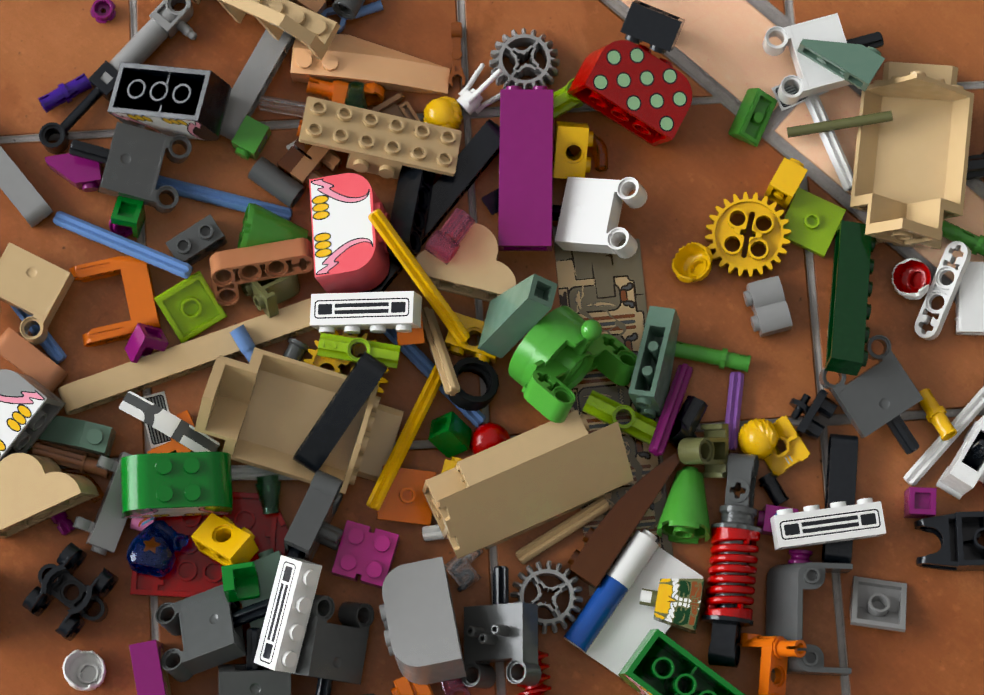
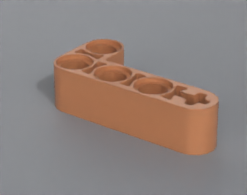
(257, 264)

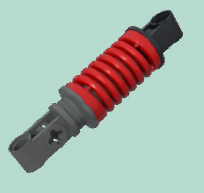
(732, 543)

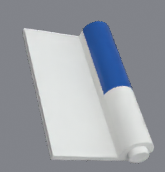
(613, 619)

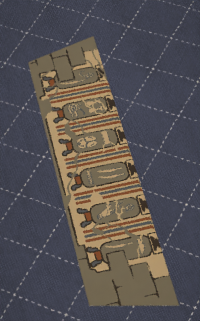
(614, 295)

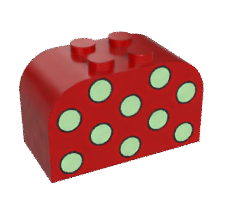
(634, 90)

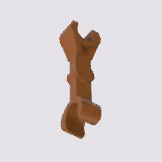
(457, 71)

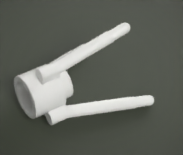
(471, 99)

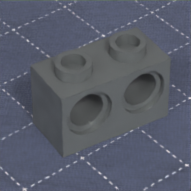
(197, 241)

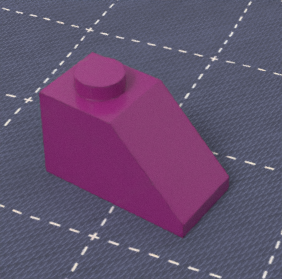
(77, 171)

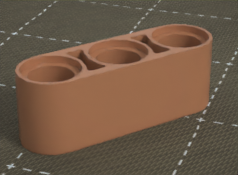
(30, 360)

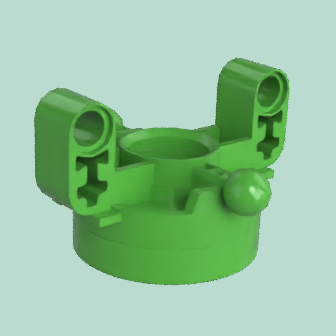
(558, 357)

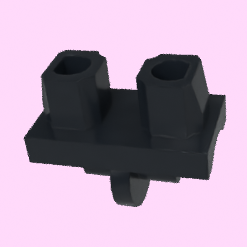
(820, 404)

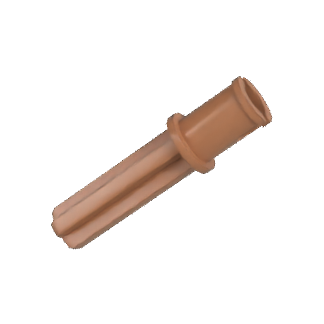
(70, 459)

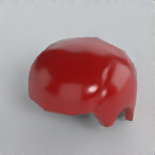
(486, 436)

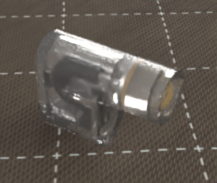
(462, 571)

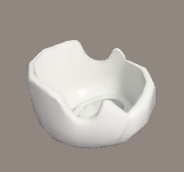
(84, 670)

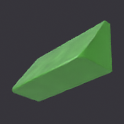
(752, 116)

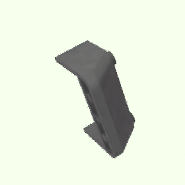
(785, 611)

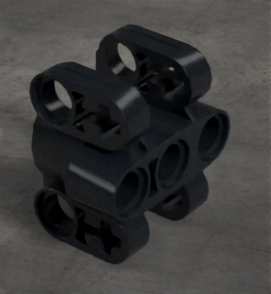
(69, 561)

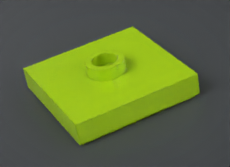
(812, 222)
(190, 307)

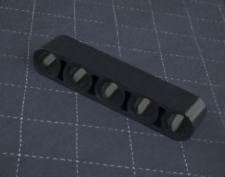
(411, 206)
(340, 412)
(840, 487)

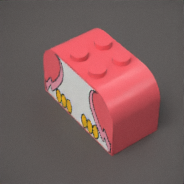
(345, 243)

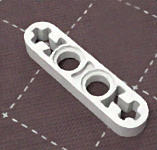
(948, 292)

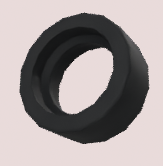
(484, 371)

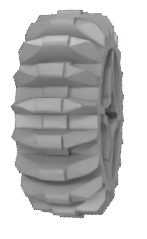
(534, 44)
(565, 585)

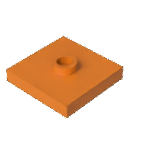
(406, 500)

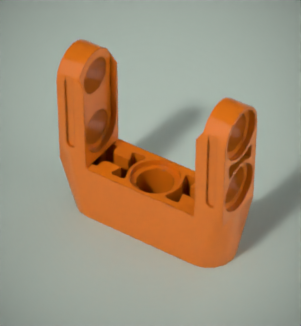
(138, 293)

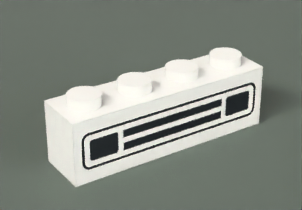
(366, 311)
(827, 525)
(287, 614)

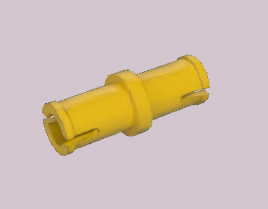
(936, 415)

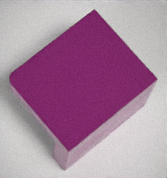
(144, 340)
(920, 502)

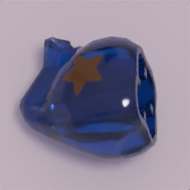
(154, 549)

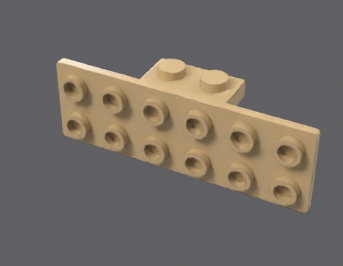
(378, 140)

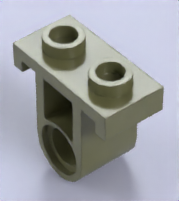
(271, 292)
(708, 450)

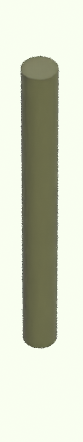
(838, 124)

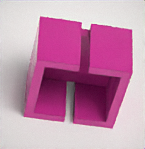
(365, 554)

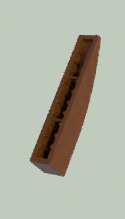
(618, 525)

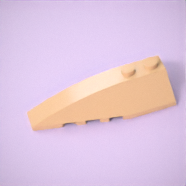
(366, 62)

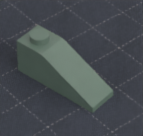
(847, 60)
(80, 435)

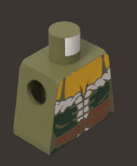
(676, 602)

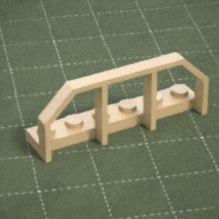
(283, 15)

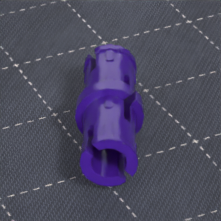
(65, 93)

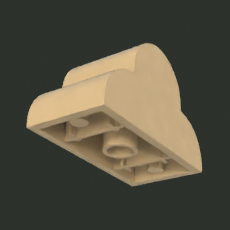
(473, 269)
(36, 490)

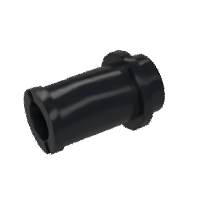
(773, 488)

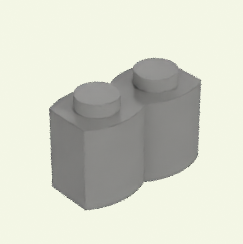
(768, 306)

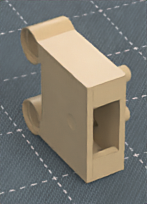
(33, 288)

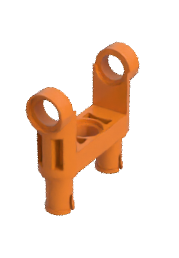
(337, 92)
(774, 656)

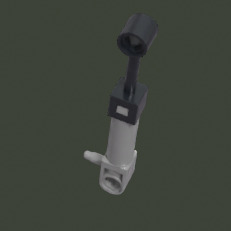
(163, 23)

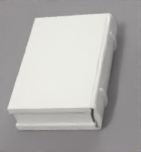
(970, 301)

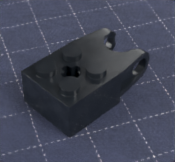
(652, 26)
(958, 541)

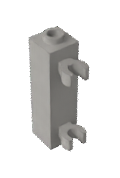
(108, 522)

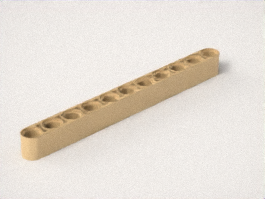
(182, 359)

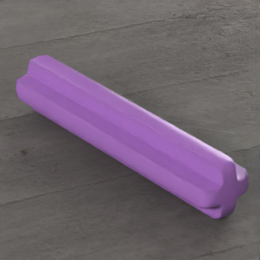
(733, 407)

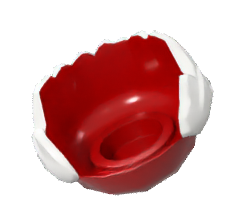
(911, 278)

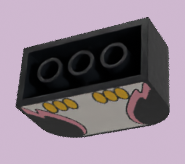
(170, 100)

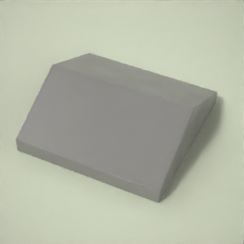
(878, 604)

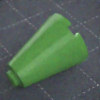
(264, 227)
(686, 510)

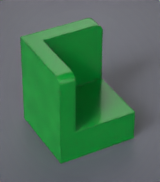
(129, 213)
(450, 434)
(240, 581)

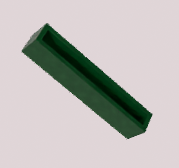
(849, 299)

